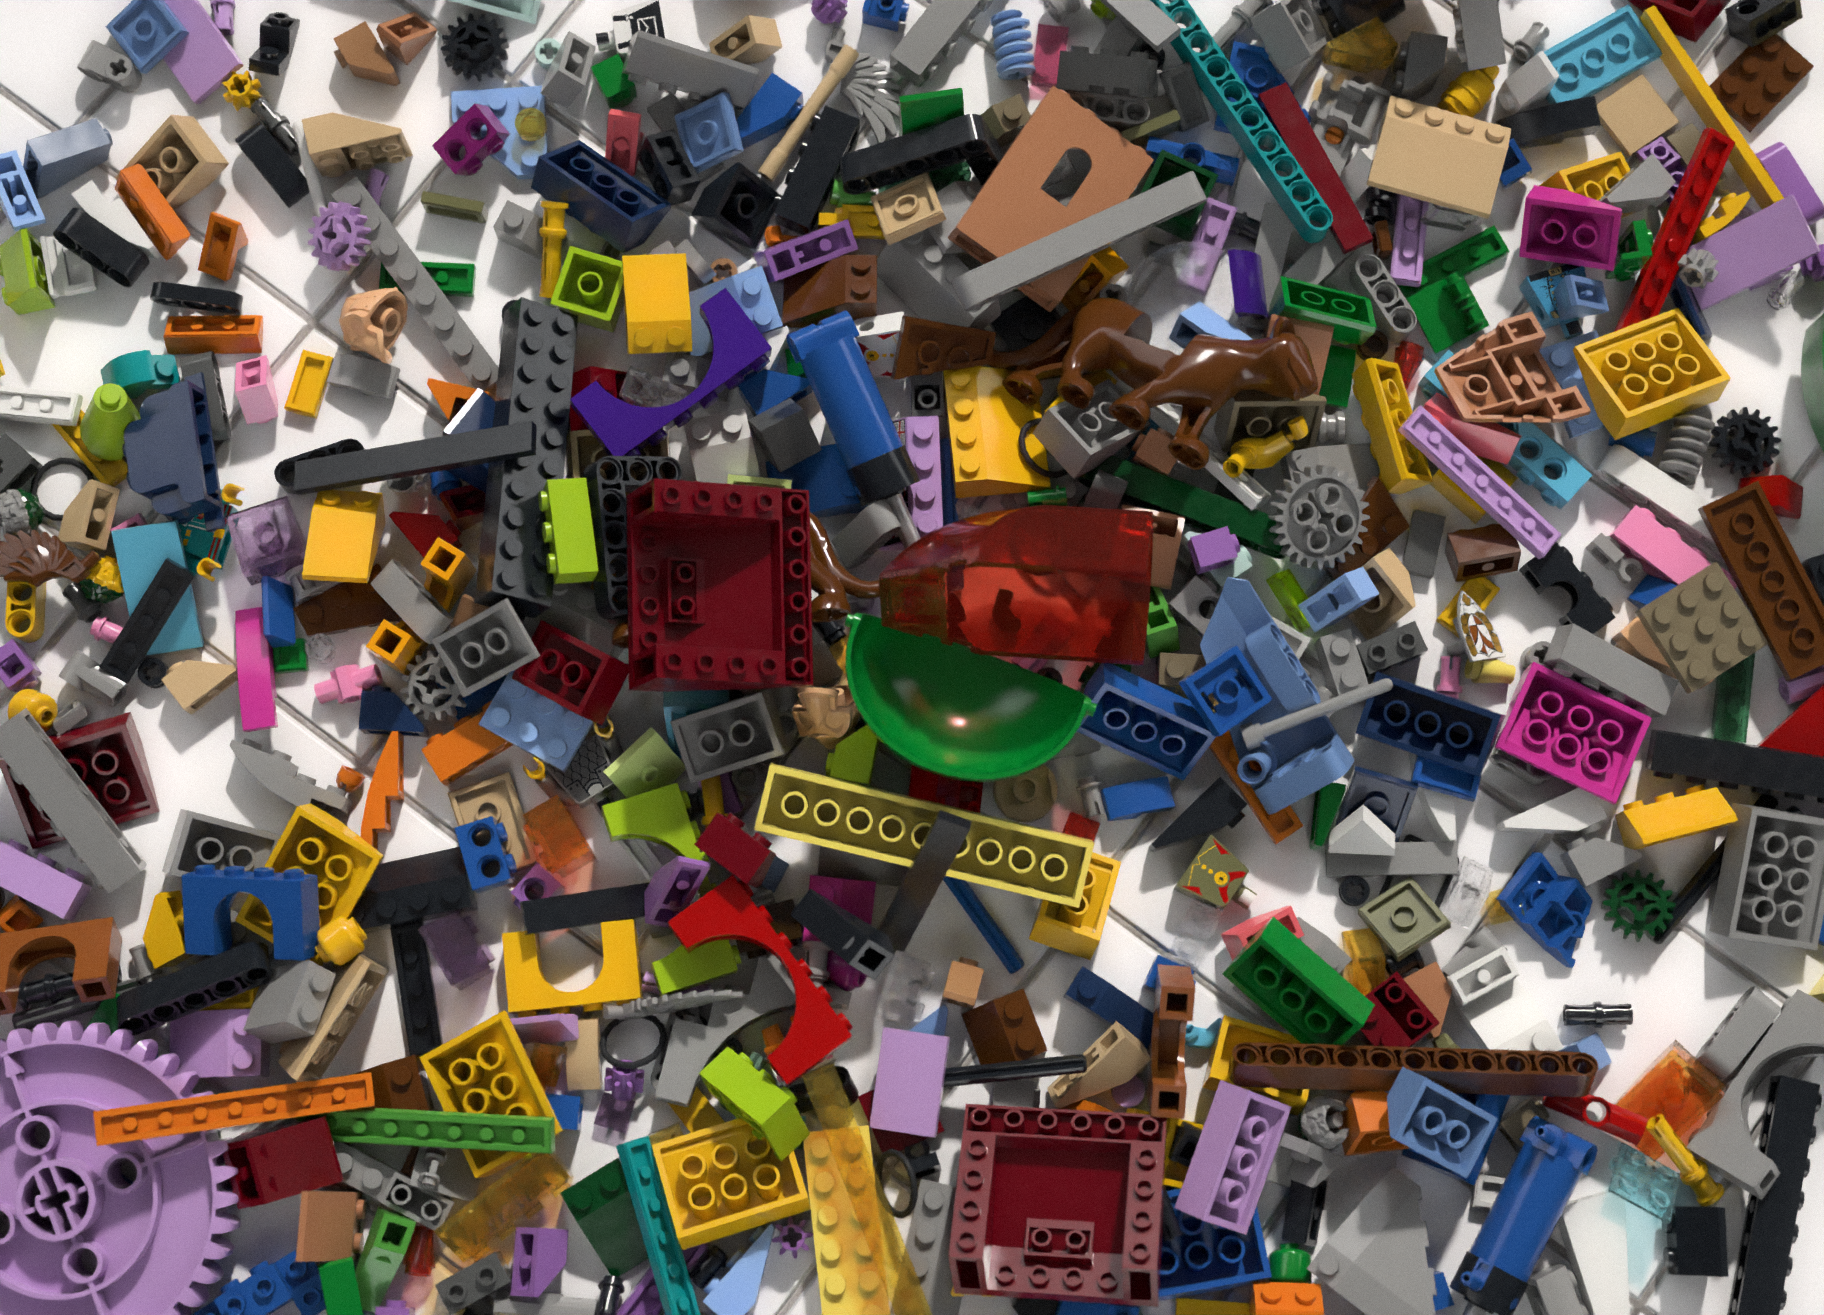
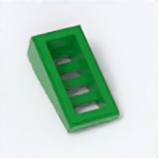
(1324, 811)

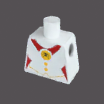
(879, 341)

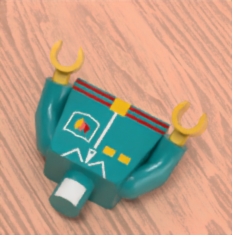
(208, 549)

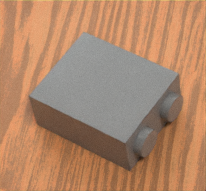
(290, 1002)

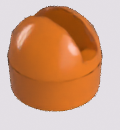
(349, 777)

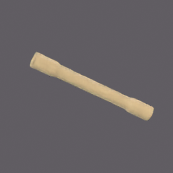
(836, 72)

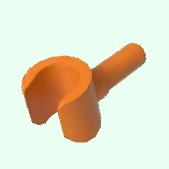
(774, 236)

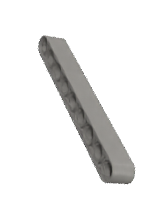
(1078, 241)

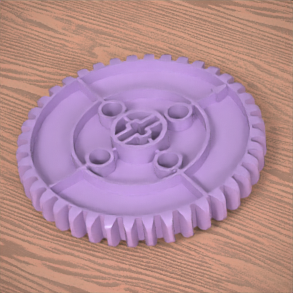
(148, 1236)

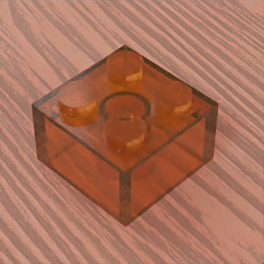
(558, 836)

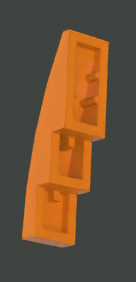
(385, 786)

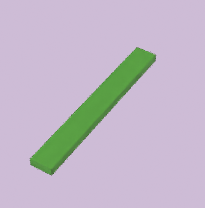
(442, 1129)

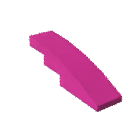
(255, 672)

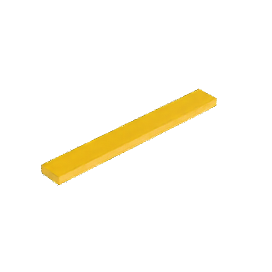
(1710, 108)

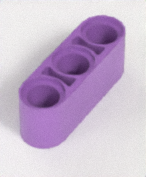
(1791, 180)

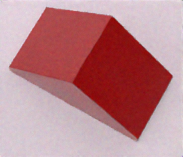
(1782, 493)

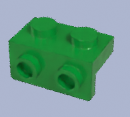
(1633, 252)

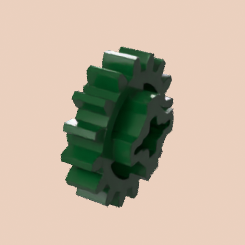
(1651, 905)

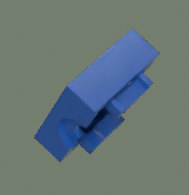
(1222, 680)

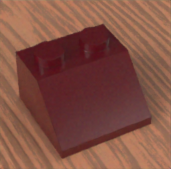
(737, 850)

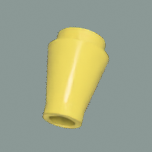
(1489, 671)

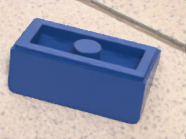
(278, 612)

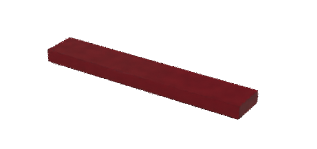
(1304, 145)

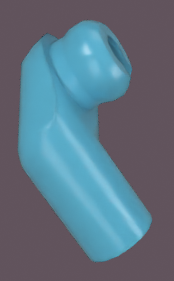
(1202, 1037)

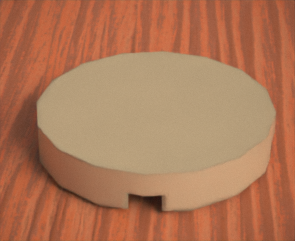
(1027, 795)

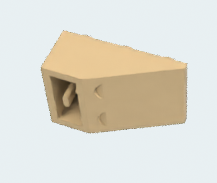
(350, 143)

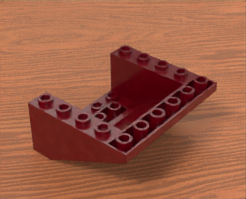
(718, 587)
(1059, 1205)

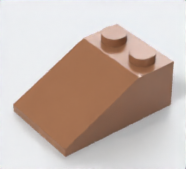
(330, 1225)

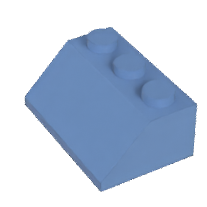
(1437, 1122)

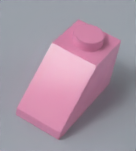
(256, 390)

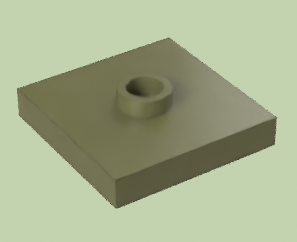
(1404, 918)

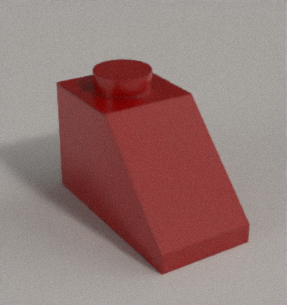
(424, 530)

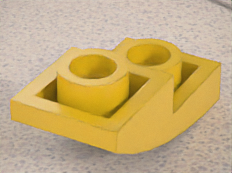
(1723, 215)

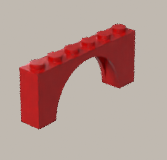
(732, 915)

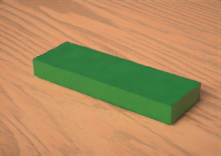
(452, 278)

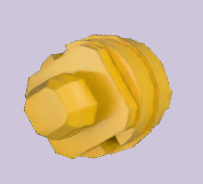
(1469, 91)

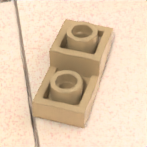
(583, 1057)

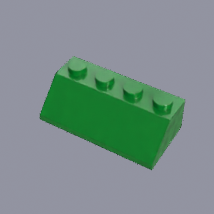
(1298, 987)

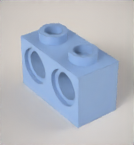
(1338, 599)

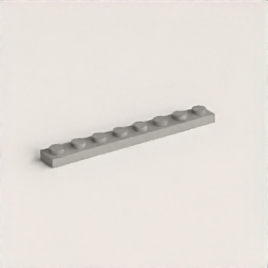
(421, 289)

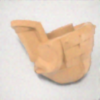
(374, 321)
(825, 714)

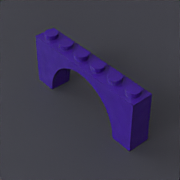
(629, 428)

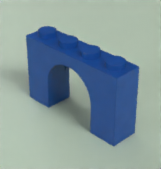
(287, 895)

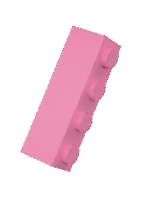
(1659, 548)

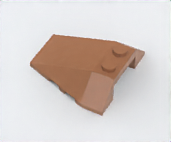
(1508, 379)

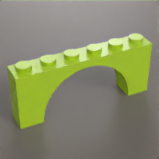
(663, 819)

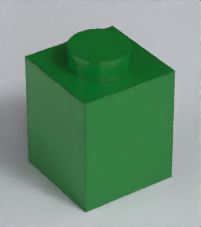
(613, 83)

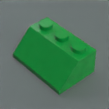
(1347, 312)

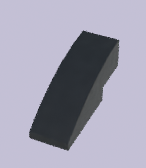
(1553, 122)

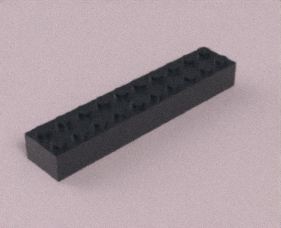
(533, 387)

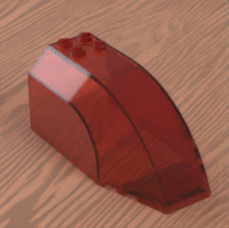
(1029, 584)

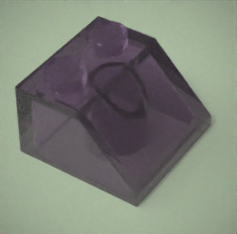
(267, 539)
(458, 949)

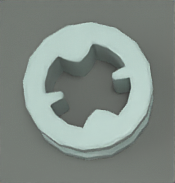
(541, 48)

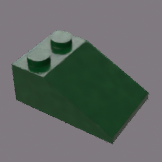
(608, 1218)

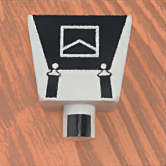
(626, 22)

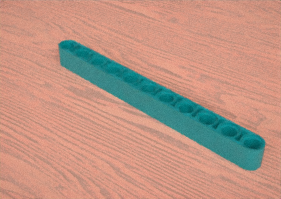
(1248, 110)

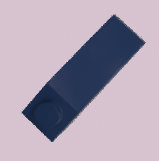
(1110, 1004)

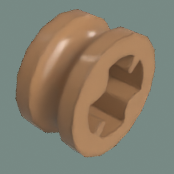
(723, 264)

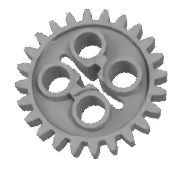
(1341, 501)

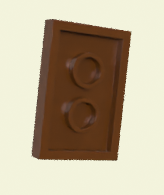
(1759, 80)

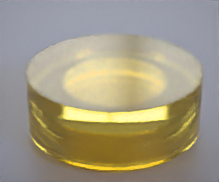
(530, 124)

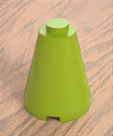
(106, 420)

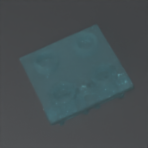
(1644, 1182)

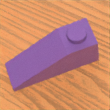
(806, 251)
(673, 889)

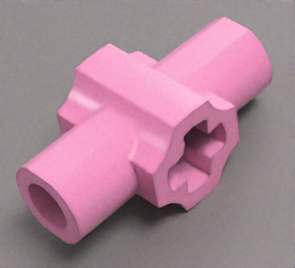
(348, 683)

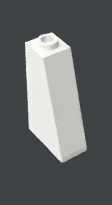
(1597, 1251)

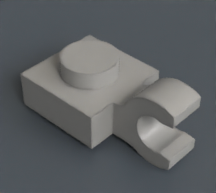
(1608, 553)

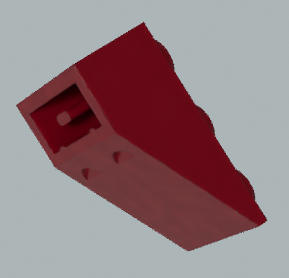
(282, 1161)

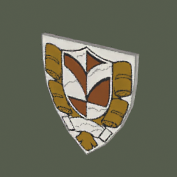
(1475, 633)

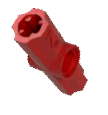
(1613, 1121)

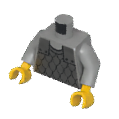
(584, 778)

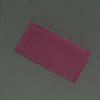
(1048, 46)

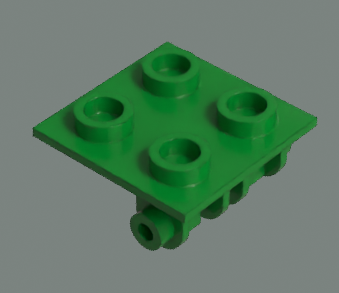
(1447, 312)

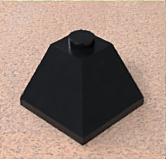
(736, 206)

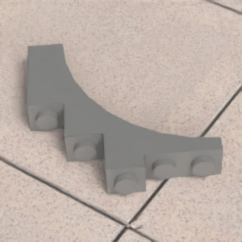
(695, 1045)

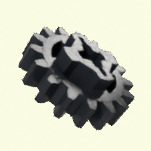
(461, 44)
(1742, 428)

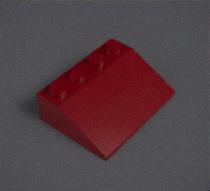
(111, 765)

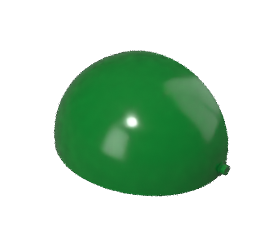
(957, 708)

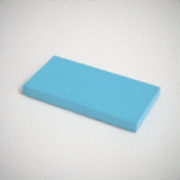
(1600, 56)
(139, 557)

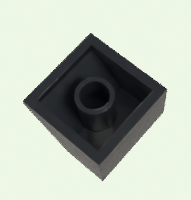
(1696, 1241)

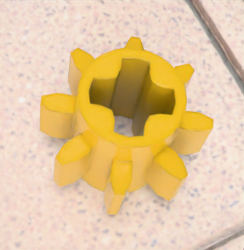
(238, 82)

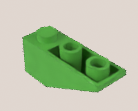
(382, 1255)

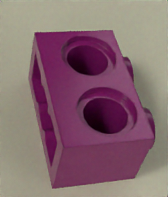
(467, 133)

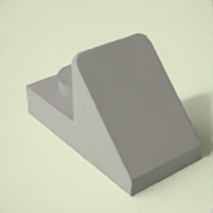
(1310, 1161)

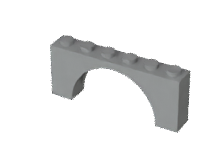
(1725, 1134)

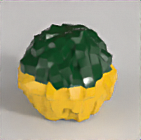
(104, 581)

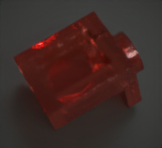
(1081, 826)

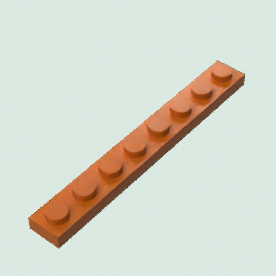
(233, 1109)

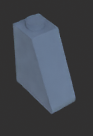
(65, 155)

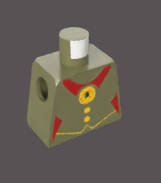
(1216, 877)

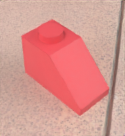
(1241, 934)

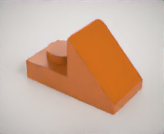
(221, 246)
(450, 396)

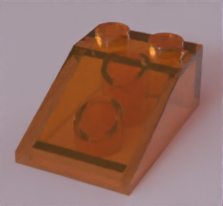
(1677, 1089)

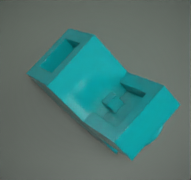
(140, 372)

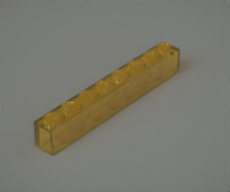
(866, 1192)

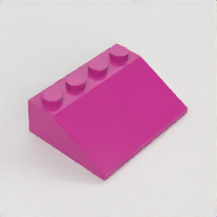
(1572, 732)

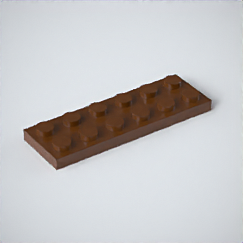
(1769, 577)

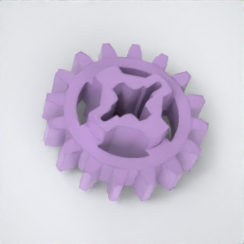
(339, 236)

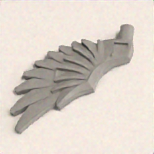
(868, 88)
(665, 1004)

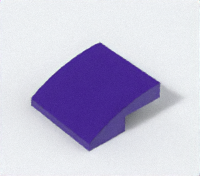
(1247, 284)

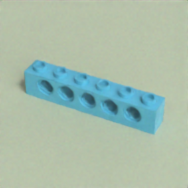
(1545, 452)

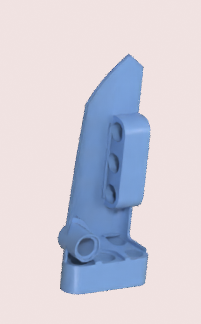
(1294, 759)

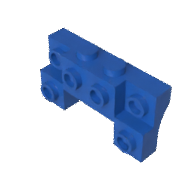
(270, 1289)

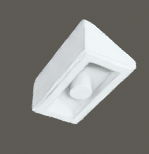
(1482, 976)

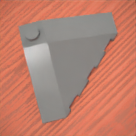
(1381, 1252)

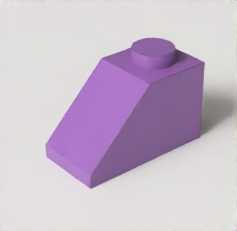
(537, 1259)

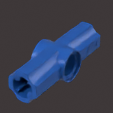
(1218, 163)

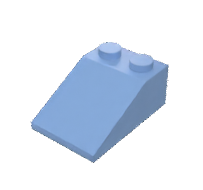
(752, 295)

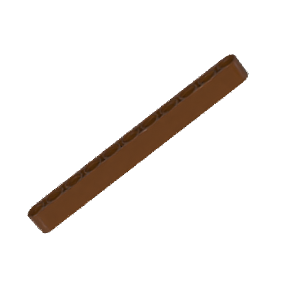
(1378, 1067)

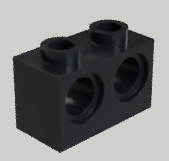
(1760, 19)
(668, 167)

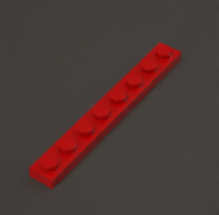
(1677, 228)

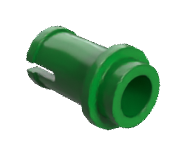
(1048, 497)

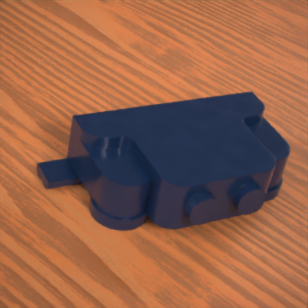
(174, 454)

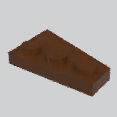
(939, 346)
(345, 608)

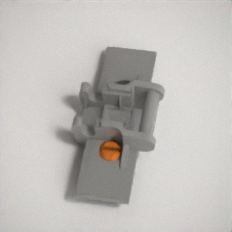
(1337, 107)

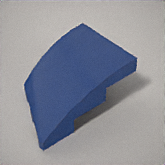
(1552, 907)

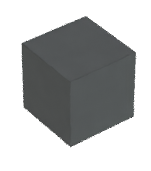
(785, 434)

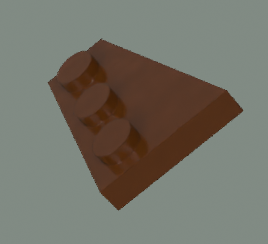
(1383, 527)

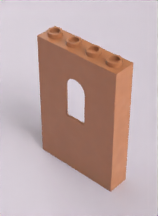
(1016, 212)

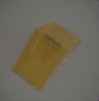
(1368, 959)

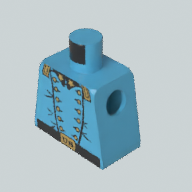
(1539, 294)

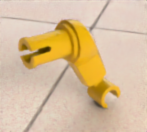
(1264, 452)

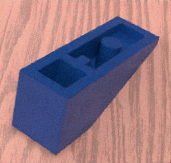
(769, 110)

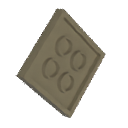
(1701, 627)

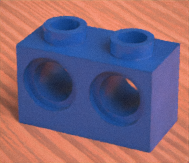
(478, 857)

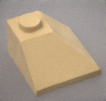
(1395, 595)

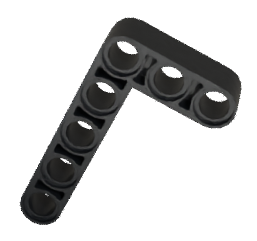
(922, 152)
(615, 522)

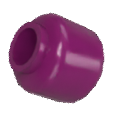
(843, 974)

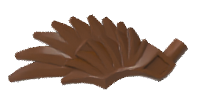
(41, 558)

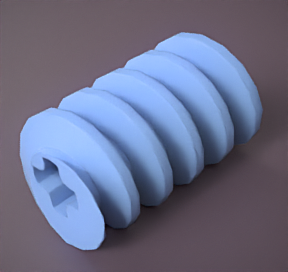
(1012, 45)

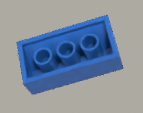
(1145, 721)

